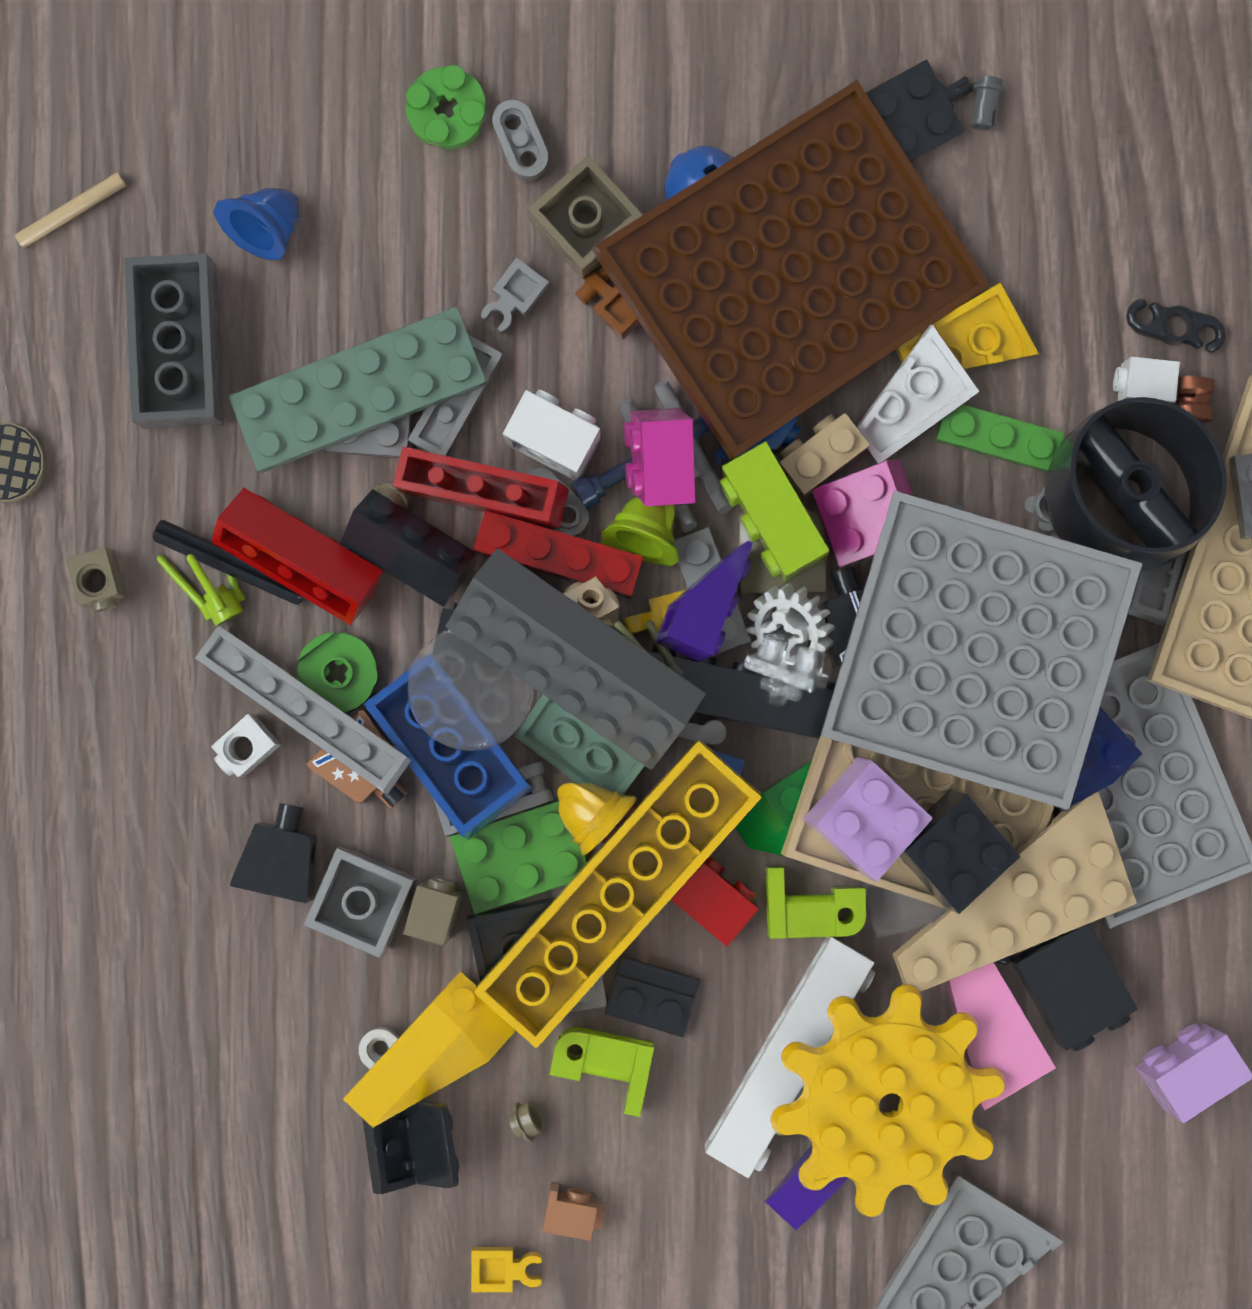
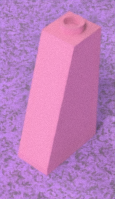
(1003, 1033)

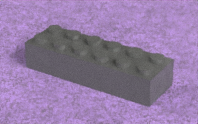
(574, 659)

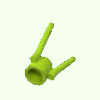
(221, 603)

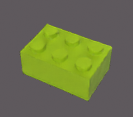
(773, 513)

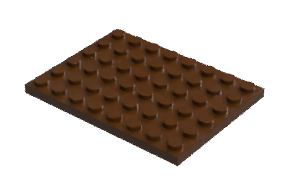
(791, 268)

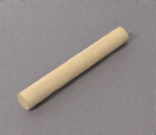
(70, 210)

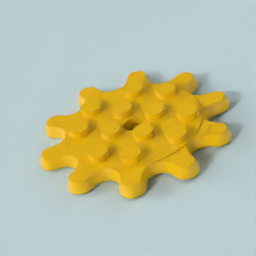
(879, 1058)

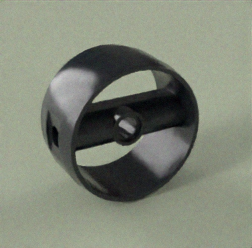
(1113, 463)

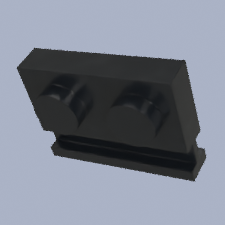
(652, 996)

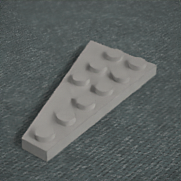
(966, 1253)

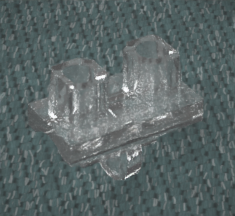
(803, 674)

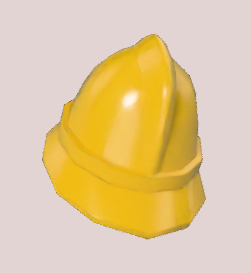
(591, 812)

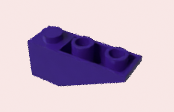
(698, 615)

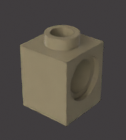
(82, 568)

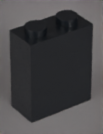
(1074, 987)

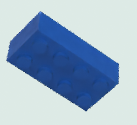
(464, 783)

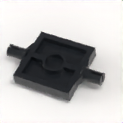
(919, 109)

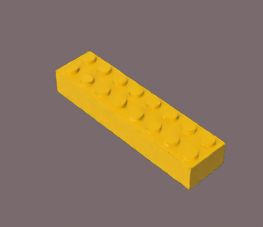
(617, 893)

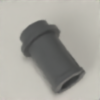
(986, 102)

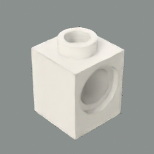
(1147, 379)
(263, 744)

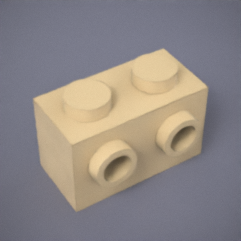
(823, 455)

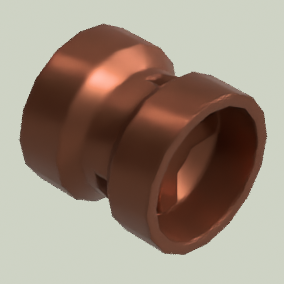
(1194, 396)

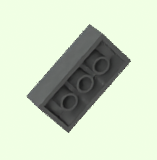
(173, 341)

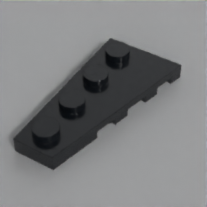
(499, 929)

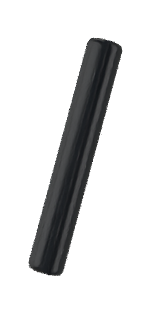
(218, 558)

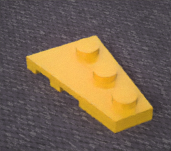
(981, 331)

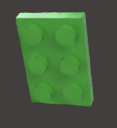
(517, 858)

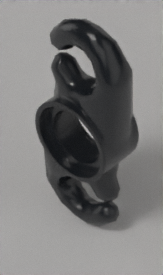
(1194, 323)

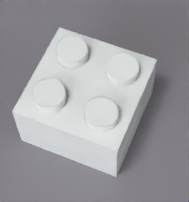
(552, 434)

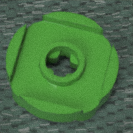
(448, 84)
(342, 649)

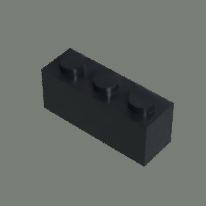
(407, 547)

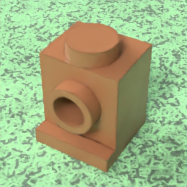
(572, 1213)

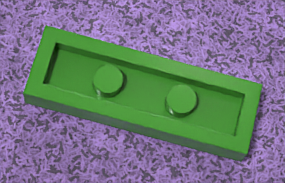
(999, 437)

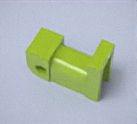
(811, 913)
(607, 1057)

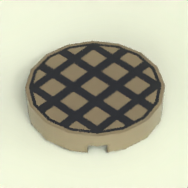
(21, 463)

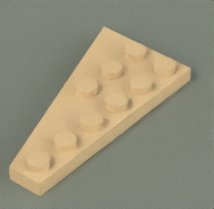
(1057, 885)

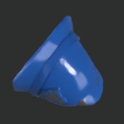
(260, 221)

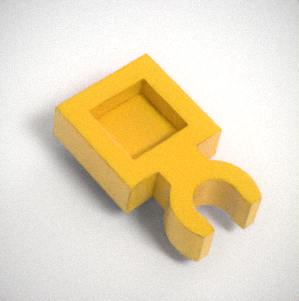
(496, 1269)

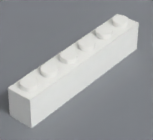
(745, 1125)

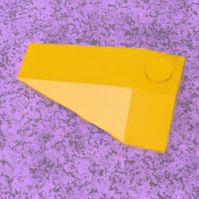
(438, 1048)

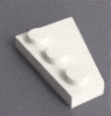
(916, 397)

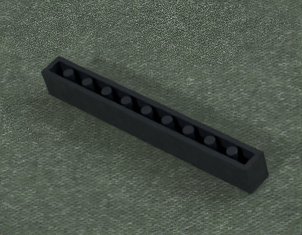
(738, 696)

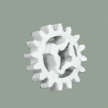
(795, 619)

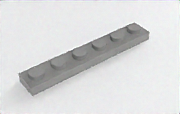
(303, 709)

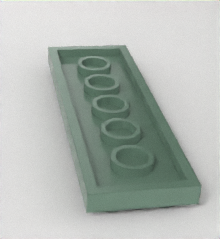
(357, 390)

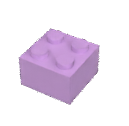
(867, 818)
(1193, 1071)

